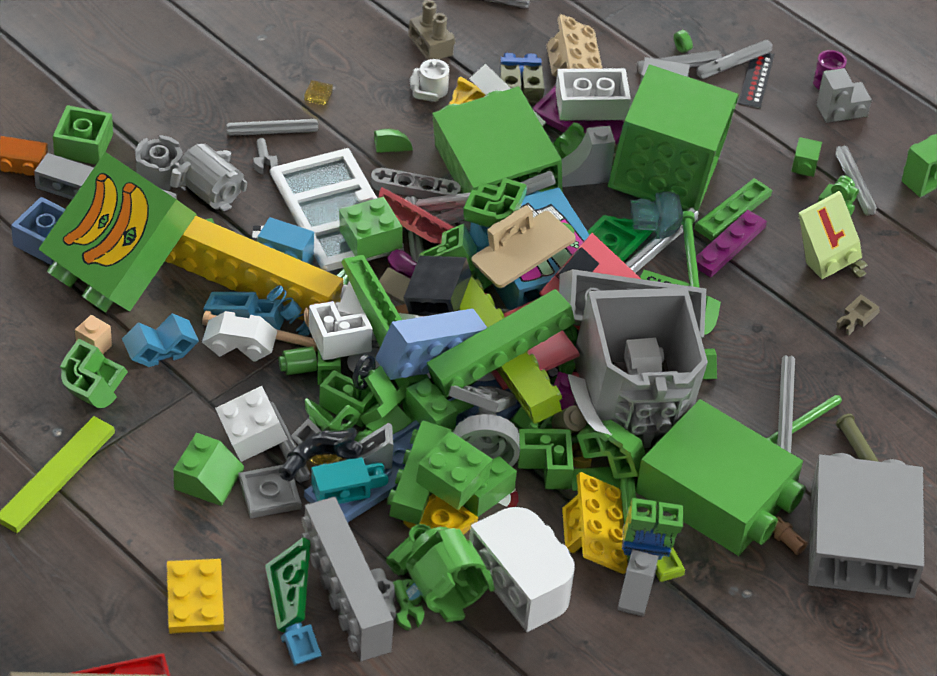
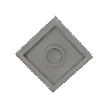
(267, 492)

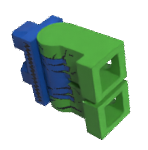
(650, 530)

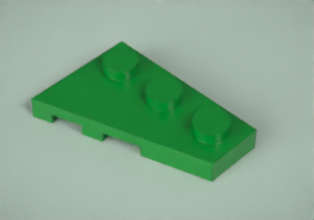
(288, 584)

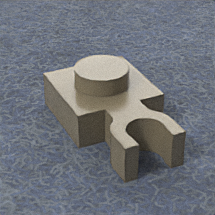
(859, 312)

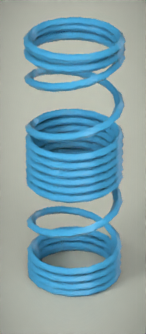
(290, 310)

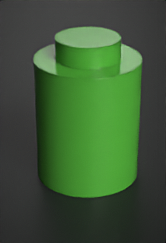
(298, 360)

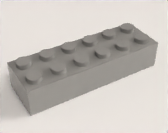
(576, 284)
(347, 579)

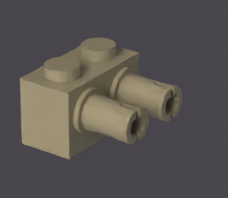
(430, 33)

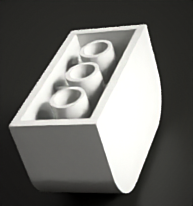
(526, 565)

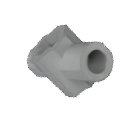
(386, 589)

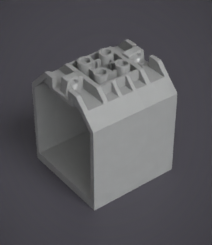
(646, 402)

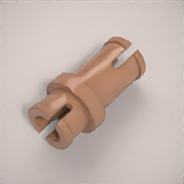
(785, 533)

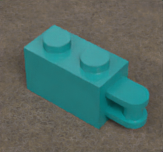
(347, 480)

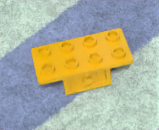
(596, 523)

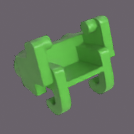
(569, 140)

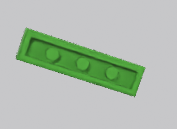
(731, 209)

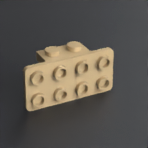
(573, 47)
(521, 245)

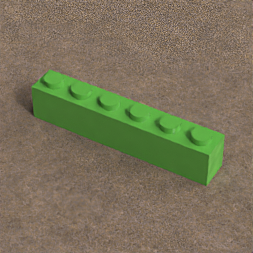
(501, 342)

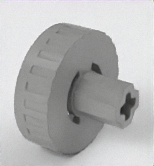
(484, 432)

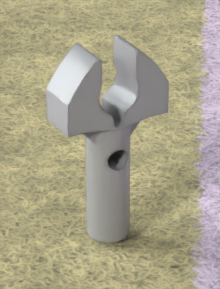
(263, 157)

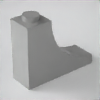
(590, 160)

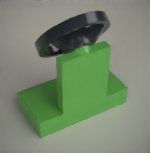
(380, 385)

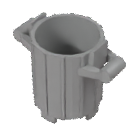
(209, 176)

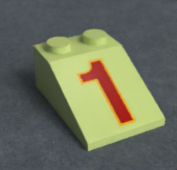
(829, 236)

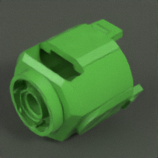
(448, 572)

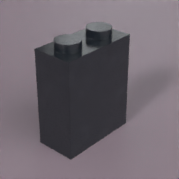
(437, 285)

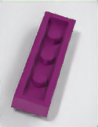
(729, 243)

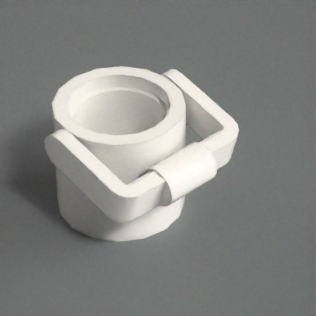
(432, 82)

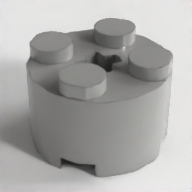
(156, 160)

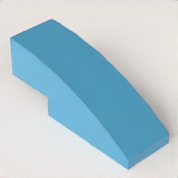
(244, 305)

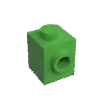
(806, 157)

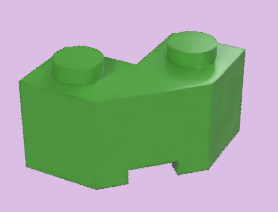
(621, 447)

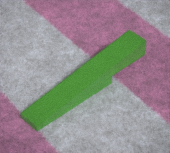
(375, 304)

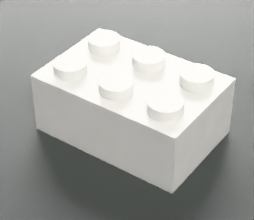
(592, 94)

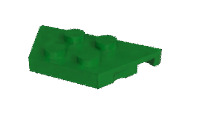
(619, 235)

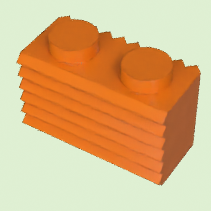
(21, 155)

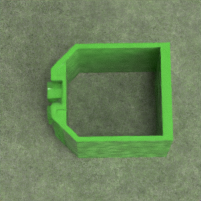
(672, 137)

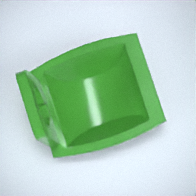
(326, 421)

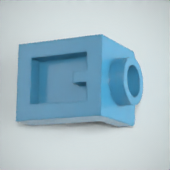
(301, 643)

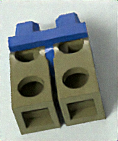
(524, 72)

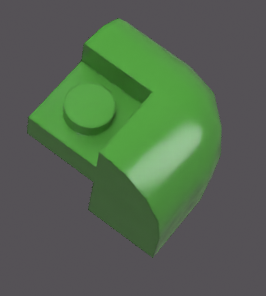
(494, 203)
(91, 375)

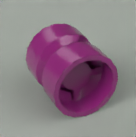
(828, 61)

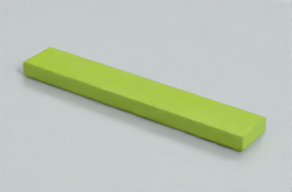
(55, 474)

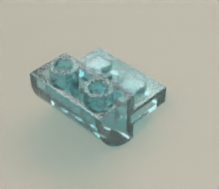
(662, 215)

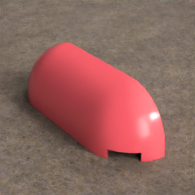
(416, 218)

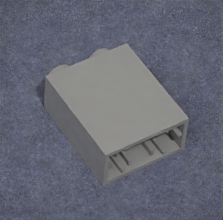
(866, 525)

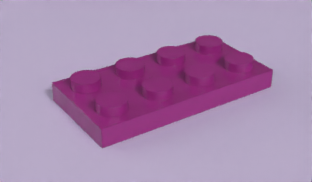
(548, 110)

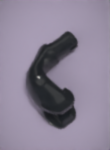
(321, 443)

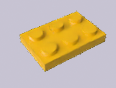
(195, 596)

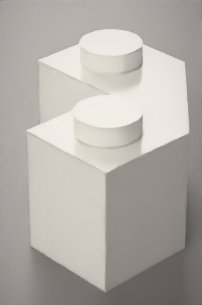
(249, 335)
(643, 356)

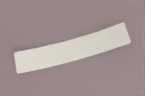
(585, 404)

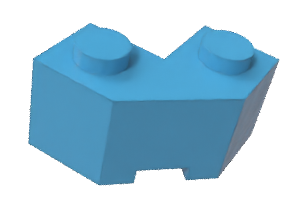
(171, 339)

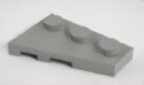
(488, 398)

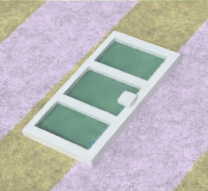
(316, 192)

